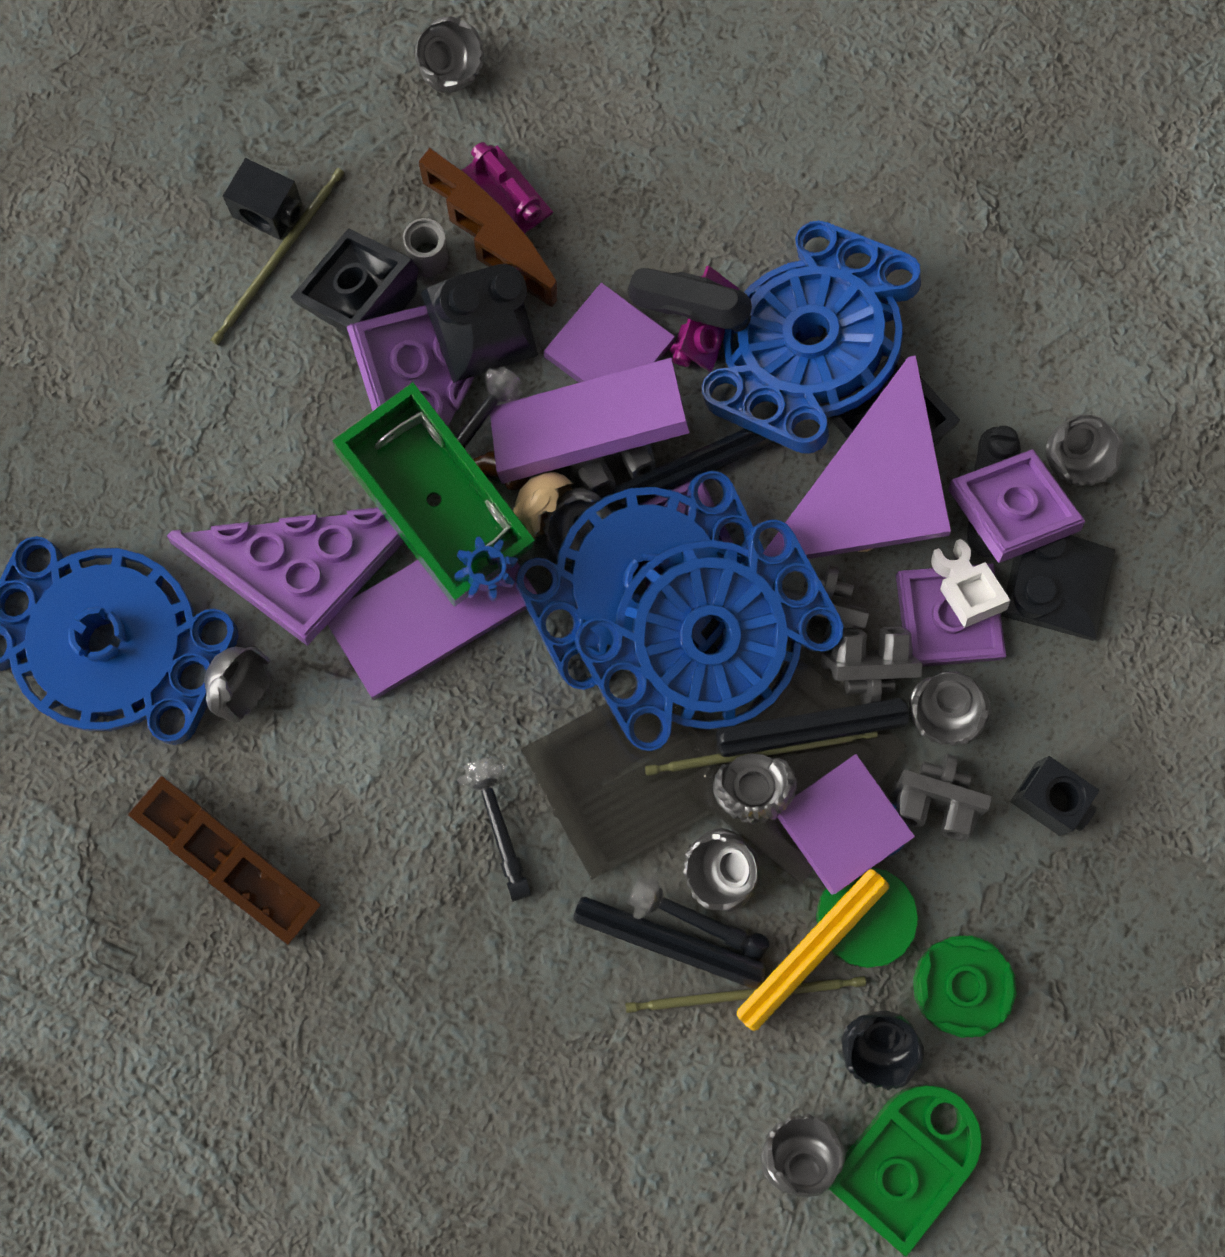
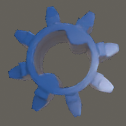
(493, 556)

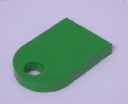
(904, 1169)

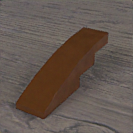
(495, 233)
(224, 859)

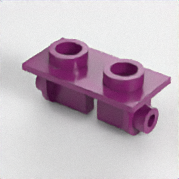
(507, 186)
(698, 340)

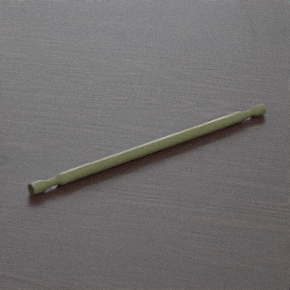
(277, 256)
(719, 759)
(739, 995)

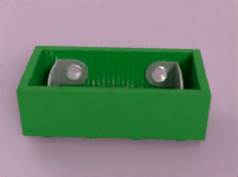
(404, 457)

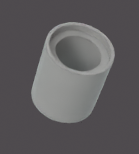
(421, 232)

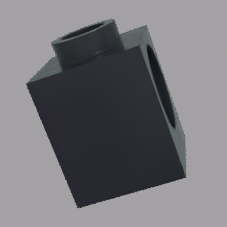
(263, 199)
(1034, 797)

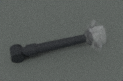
(502, 387)
(482, 776)
(648, 897)

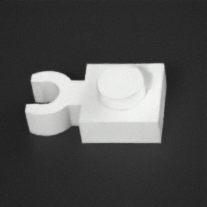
(969, 589)

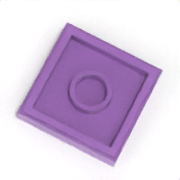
(607, 338)
(1016, 505)
(935, 628)
(844, 824)

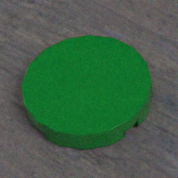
(882, 932)
(964, 986)

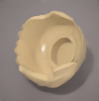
(538, 498)

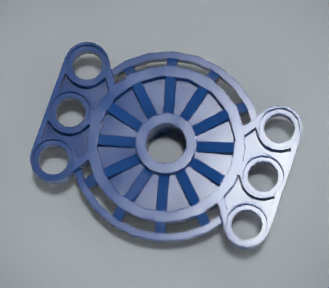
(796, 304)
(611, 554)
(752, 645)
(117, 679)

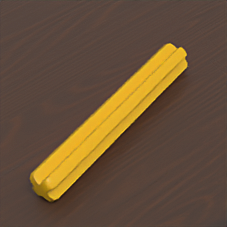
(812, 949)

